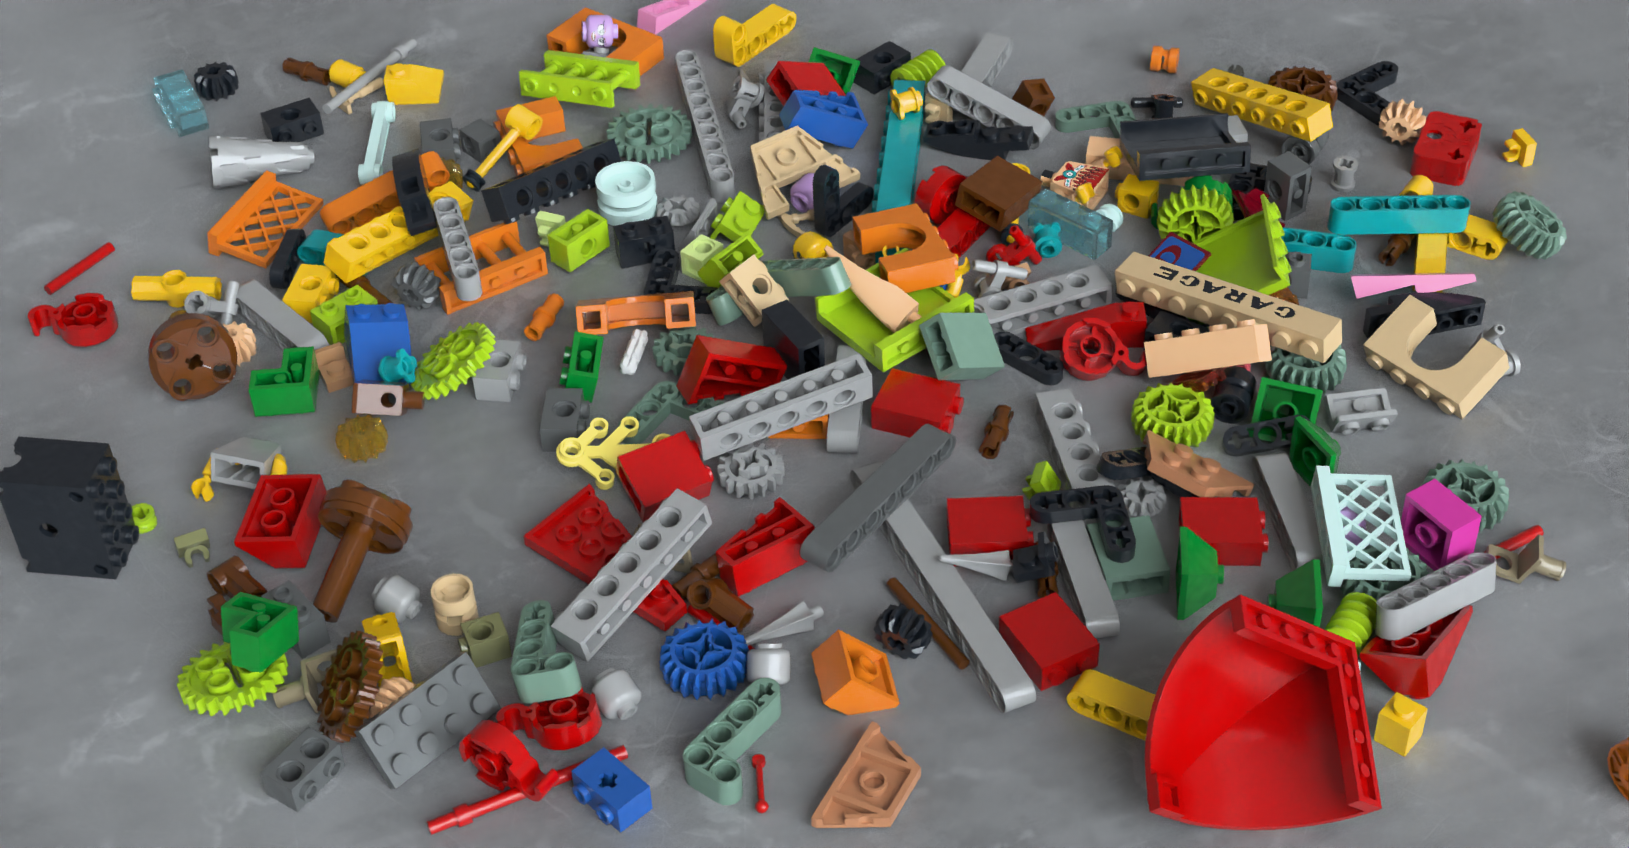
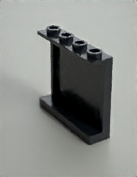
(1183, 147)

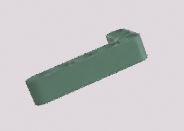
(796, 276)

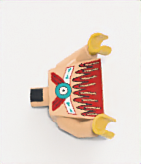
(1083, 182)

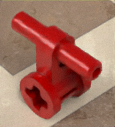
(1016, 251)

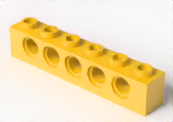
(1262, 104)
(384, 238)

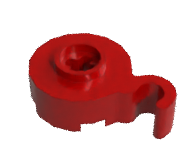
(939, 193)
(80, 322)
(1109, 350)
(557, 722)
(505, 761)

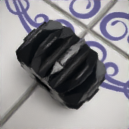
(216, 81)
(903, 631)

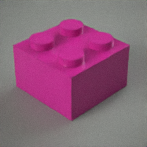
(1438, 525)

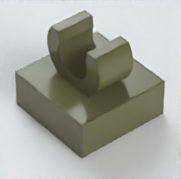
(193, 543)

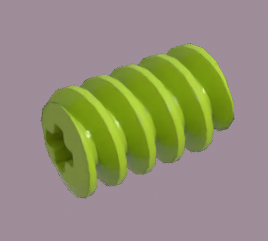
(919, 68)
(1354, 619)

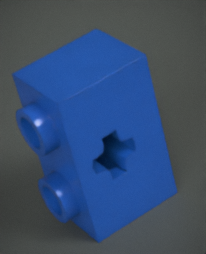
(611, 790)

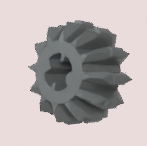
(416, 285)

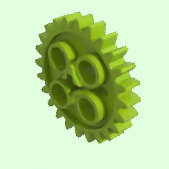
(453, 360)
(211, 687)

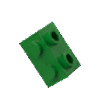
(583, 363)

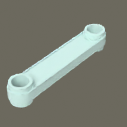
(382, 114)

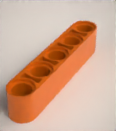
(376, 197)

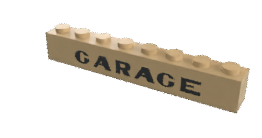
(1221, 302)

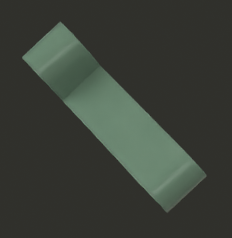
(535, 666)
(712, 755)

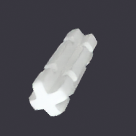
(633, 352)

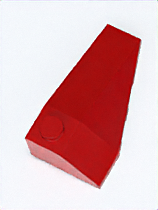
(1126, 320)
(1419, 660)

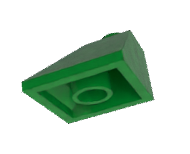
(840, 66)
(1284, 399)
(1312, 447)
(1195, 573)
(1300, 593)

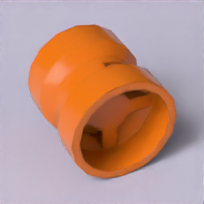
(1171, 59)

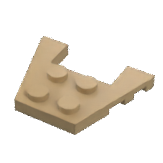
(788, 158)

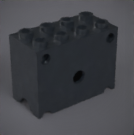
(78, 498)

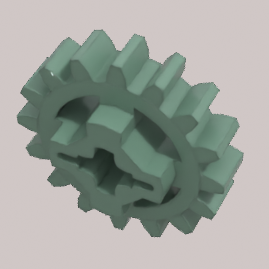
(678, 344)

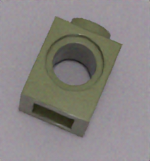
(485, 640)

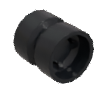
(1233, 395)

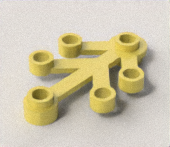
(607, 450)

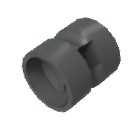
(1304, 149)

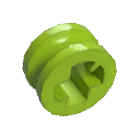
(149, 519)

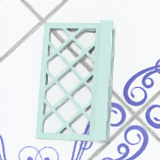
(1332, 534)

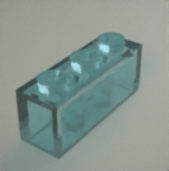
(179, 103)
(1080, 226)

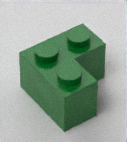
(287, 388)
(258, 630)

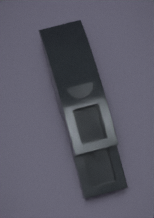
(970, 140)
(413, 192)
(1450, 310)

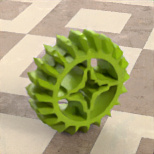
(1179, 211)
(1173, 414)

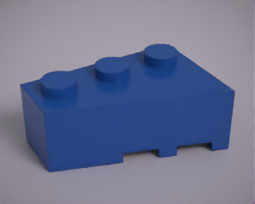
(825, 116)

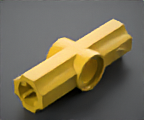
(173, 287)

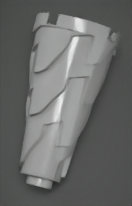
(244, 160)

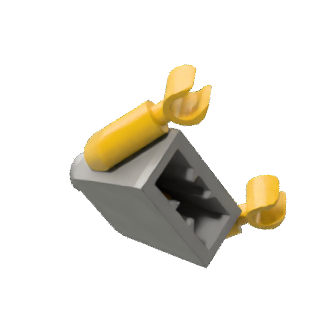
(240, 465)

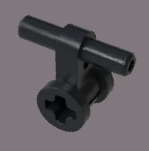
(1161, 104)

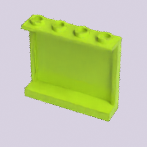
(1249, 252)
(870, 337)

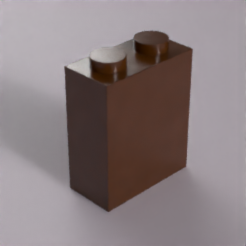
(997, 193)

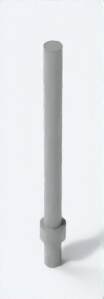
(396, 54)

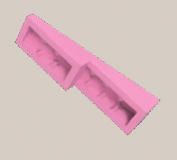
(664, 13)
(1373, 284)

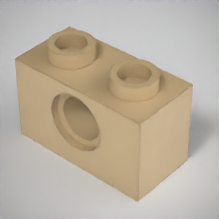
(739, 286)

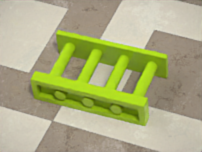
(580, 78)

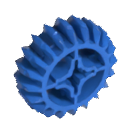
(704, 659)

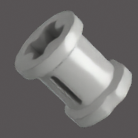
(1344, 174)

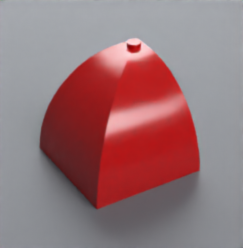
(1260, 726)

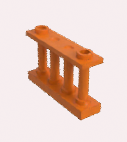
(500, 275)

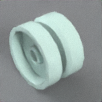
(626, 192)

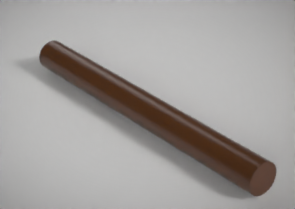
(939, 635)

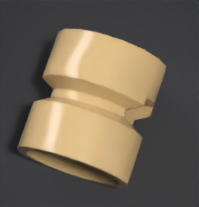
(453, 602)

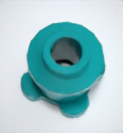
(1047, 239)
(398, 367)

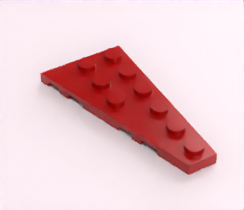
(585, 538)

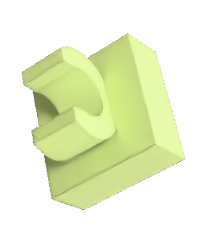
(547, 223)

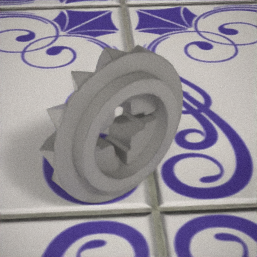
(679, 210)
(1153, 500)

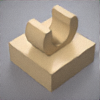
(937, 110)

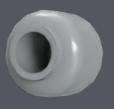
(397, 596)
(769, 661)
(616, 694)

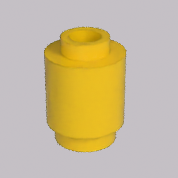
(344, 72)

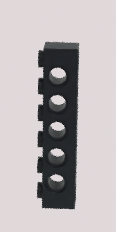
(549, 182)

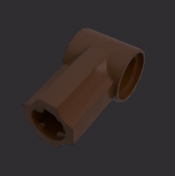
(234, 577)
(721, 604)

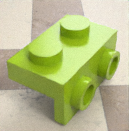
(739, 217)

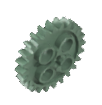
(668, 133)

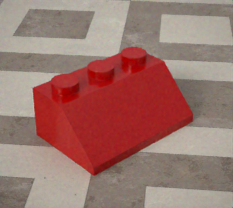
(282, 519)

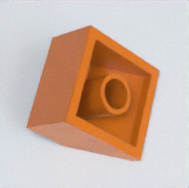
(853, 675)

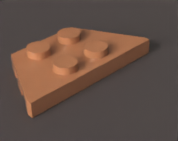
(1190, 471)
(869, 786)

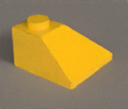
(413, 84)

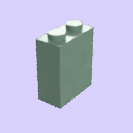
(962, 346)
(1144, 574)

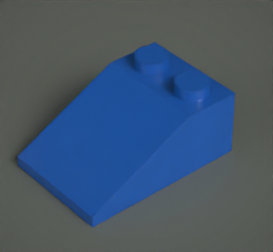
(372, 334)

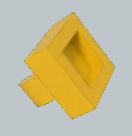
(1520, 147)

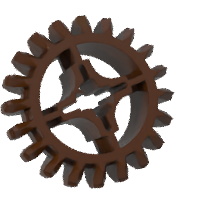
(1307, 83)

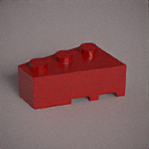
(728, 368)
(764, 549)

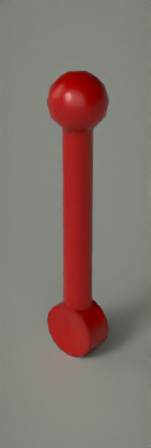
(759, 762)

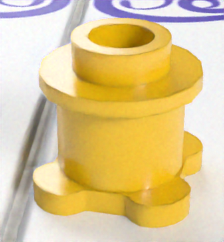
(905, 102)

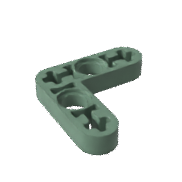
(1106, 115)
(671, 402)

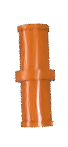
(544, 317)

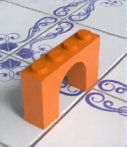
(633, 42)
(529, 156)
(906, 227)
(667, 309)

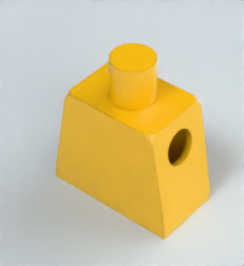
(389, 634)

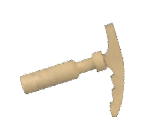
(366, 90)
(790, 220)

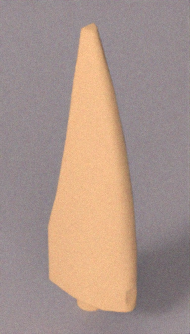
(882, 298)

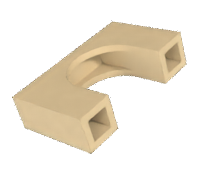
(1453, 388)

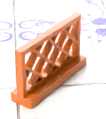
(247, 212)

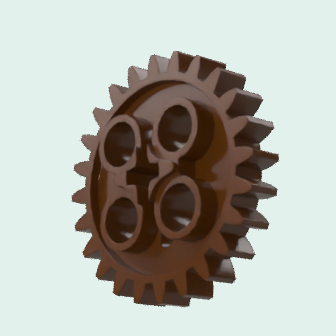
(350, 686)

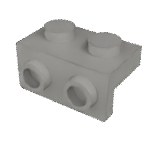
(1359, 410)

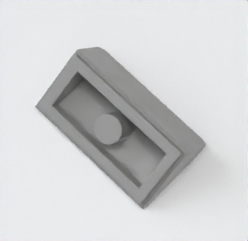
(702, 224)

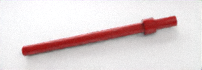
(464, 814)

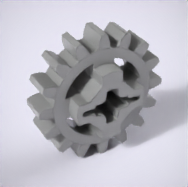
(751, 470)

